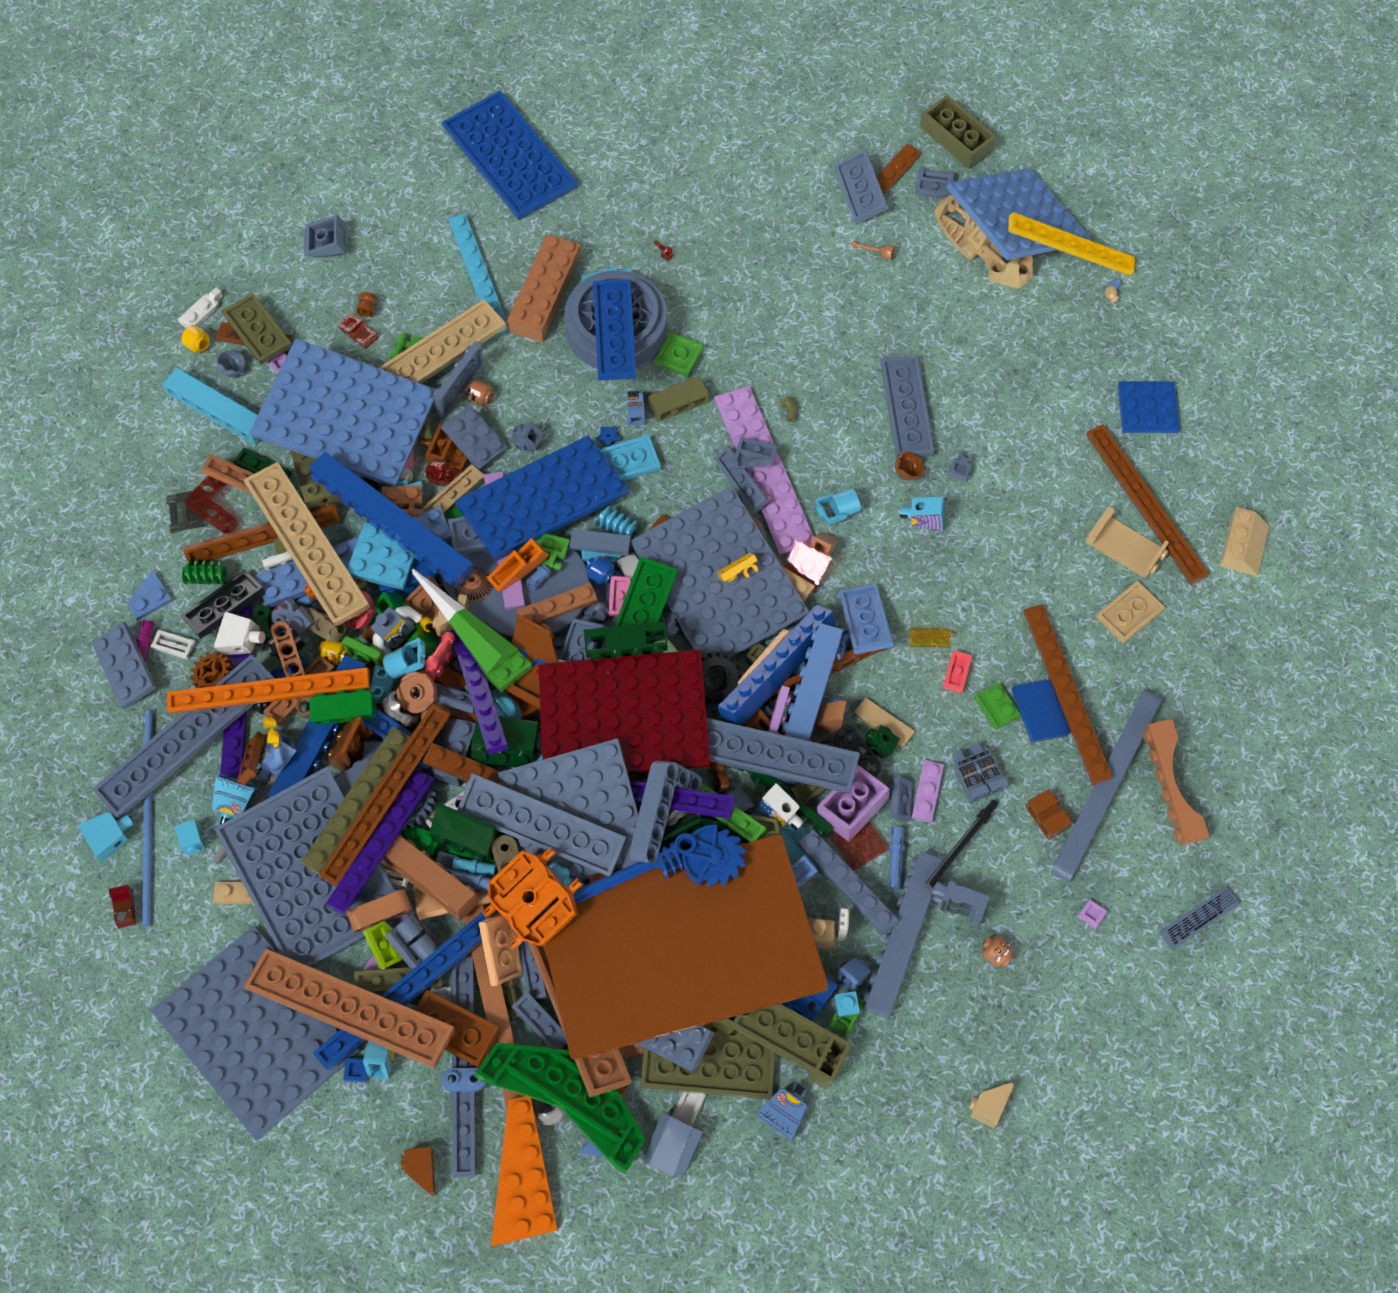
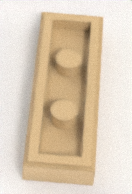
(876, 716)

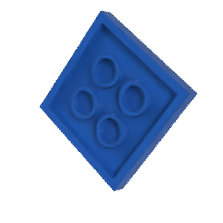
(1148, 407)

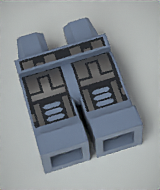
(978, 773)
(960, 900)

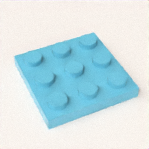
(380, 559)

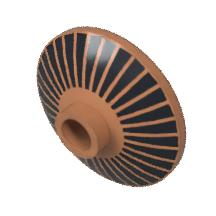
(475, 590)

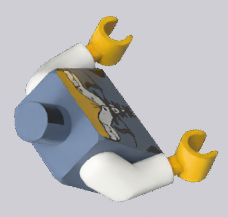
(394, 626)

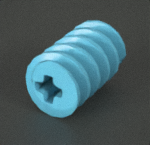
(615, 524)

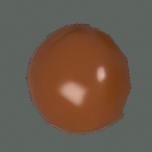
(909, 466)

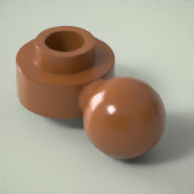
(721, 781)

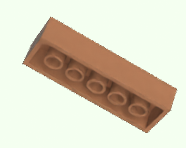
(544, 288)

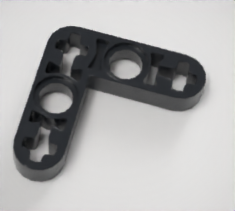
(850, 744)

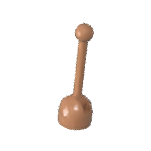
(886, 251)

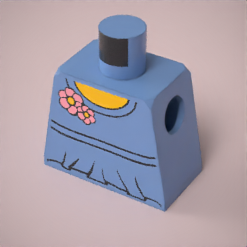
(784, 1111)

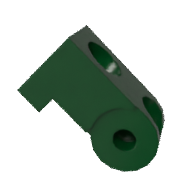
(262, 617)

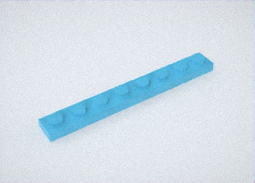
(475, 264)

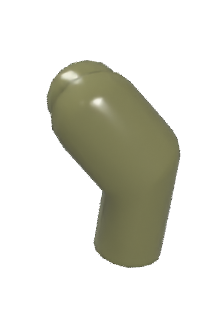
(791, 406)

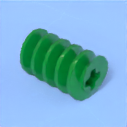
(204, 573)

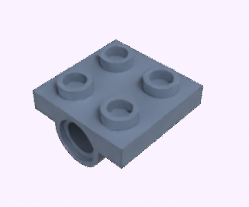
(412, 940)

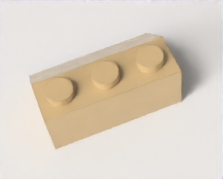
(1244, 542)

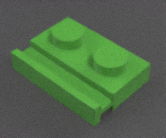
(997, 706)

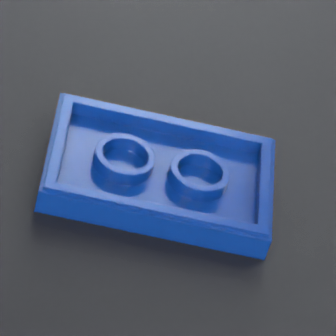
(1040, 711)

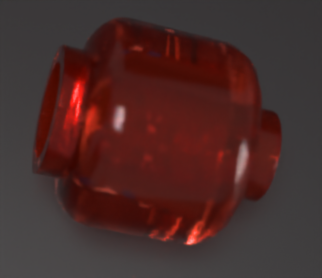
(439, 472)

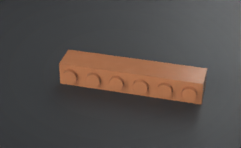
(431, 878)

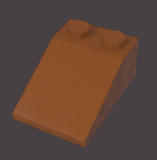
(349, 745)

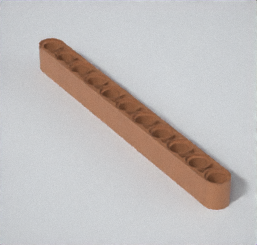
(492, 998)

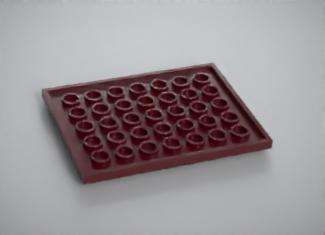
(641, 699)

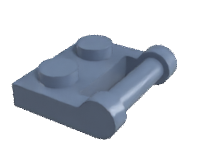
(931, 186)

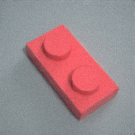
(957, 671)

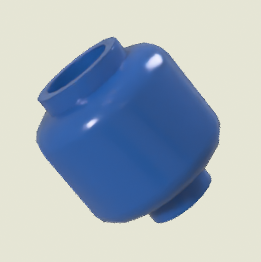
(600, 570)

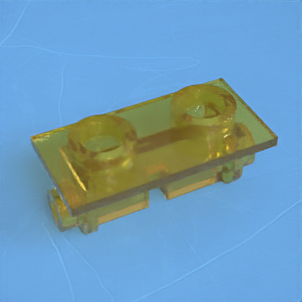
(929, 637)

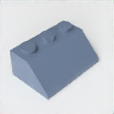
(455, 737)

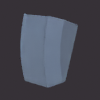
(326, 237)
(673, 1145)

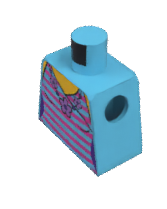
(925, 513)

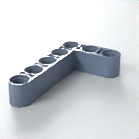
(656, 805)

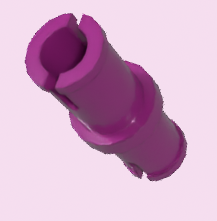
(144, 639)

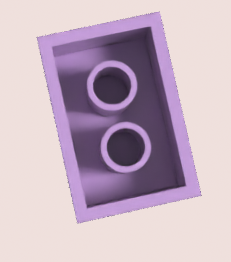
(852, 811)

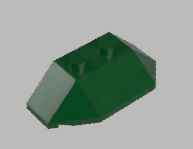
(686, 825)

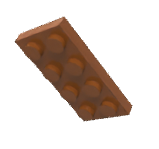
(472, 1033)

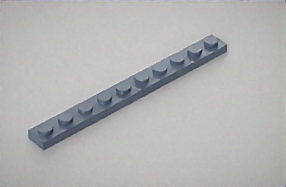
(463, 1102)

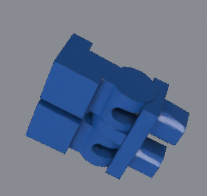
(816, 1002)

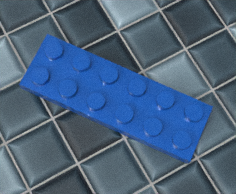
(614, 330)

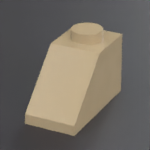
(990, 1104)

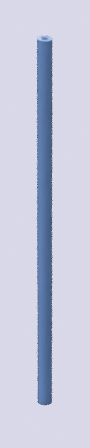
(147, 837)

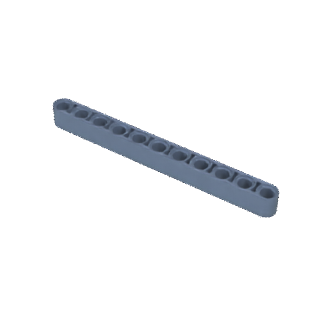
(1103, 792)

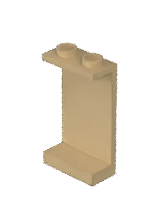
(1126, 545)

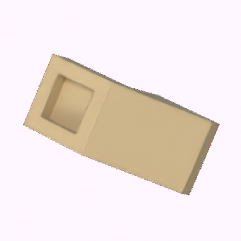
(441, 623)

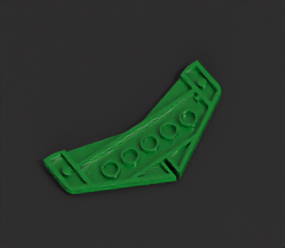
(556, 1080)

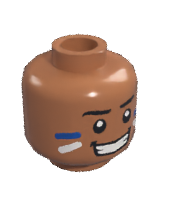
(997, 951)

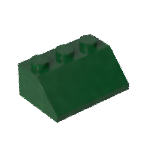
(521, 742)
(463, 832)

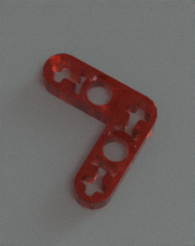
(206, 498)

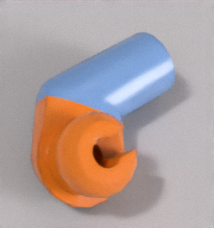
(309, 599)

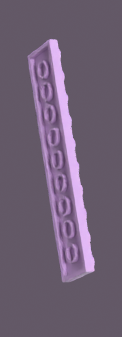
(782, 512)

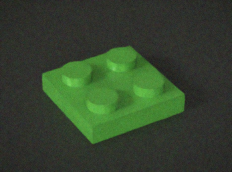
(679, 354)
(356, 649)

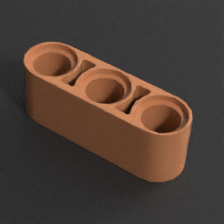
(379, 910)

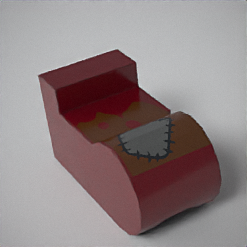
(123, 906)

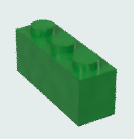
(342, 707)

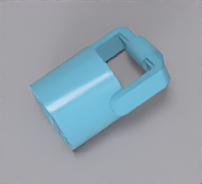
(842, 504)
(405, 659)

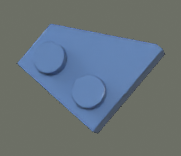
(148, 597)

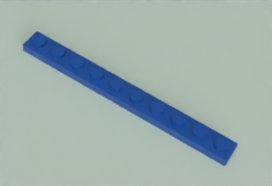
(409, 986)

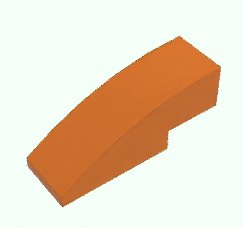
(517, 565)

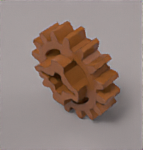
(210, 669)

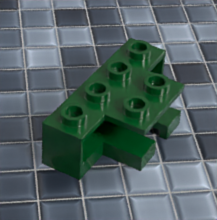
(625, 640)

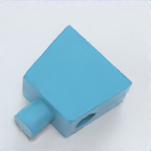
(105, 833)

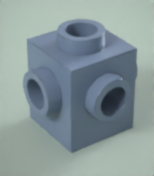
(526, 436)

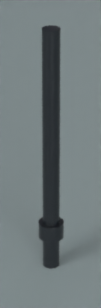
(982, 818)

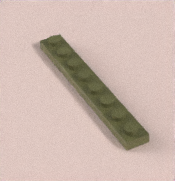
(355, 801)

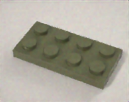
(256, 329)

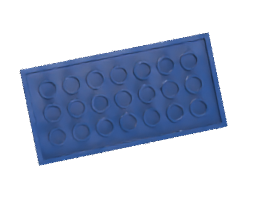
(509, 155)
(541, 497)

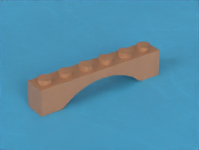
(1187, 823)

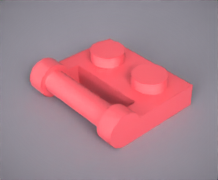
(441, 656)

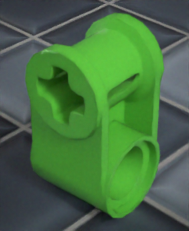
(845, 1024)

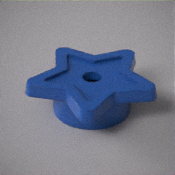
(608, 431)

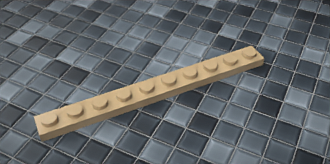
(459, 487)

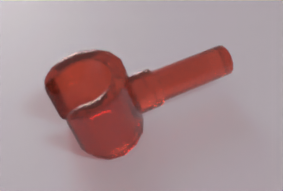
(666, 251)

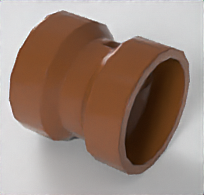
(366, 304)

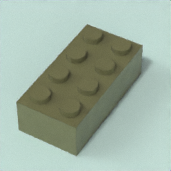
(958, 131)

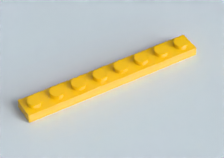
(1071, 244)

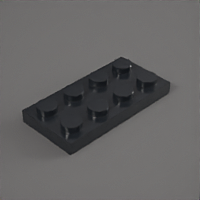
(229, 598)

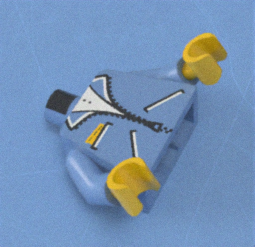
(276, 752)

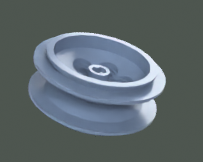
(647, 309)

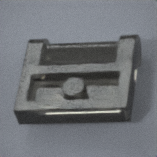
(190, 518)

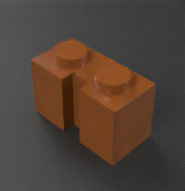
(1048, 814)

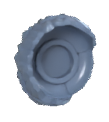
(231, 363)

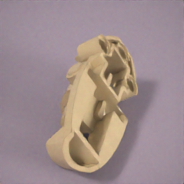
(973, 242)

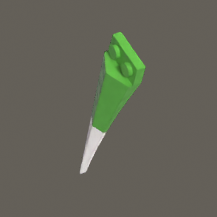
(494, 654)

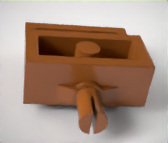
(444, 449)

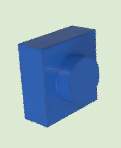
(355, 1071)

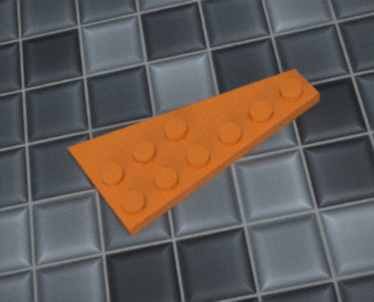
(523, 1191)

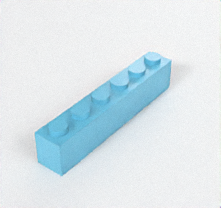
(211, 403)

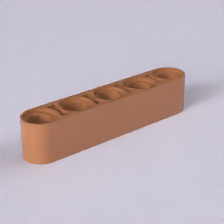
(289, 660)

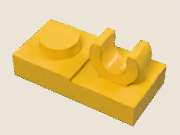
(730, 572)

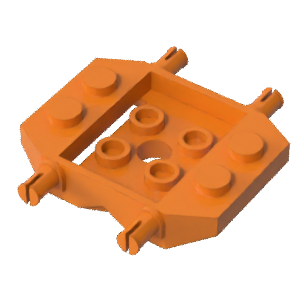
(527, 874)

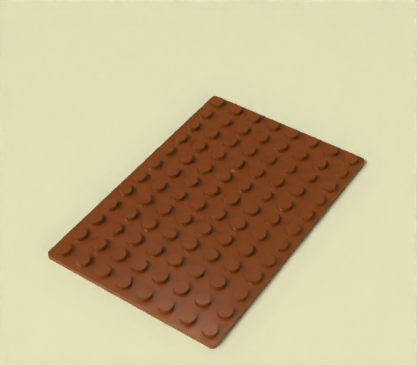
(682, 953)

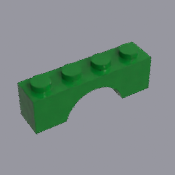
(395, 600)

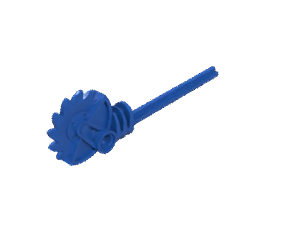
(710, 858)

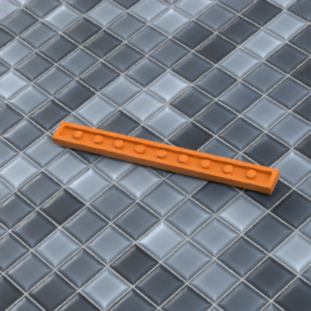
(267, 690)

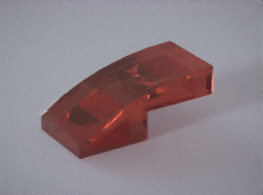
(357, 331)

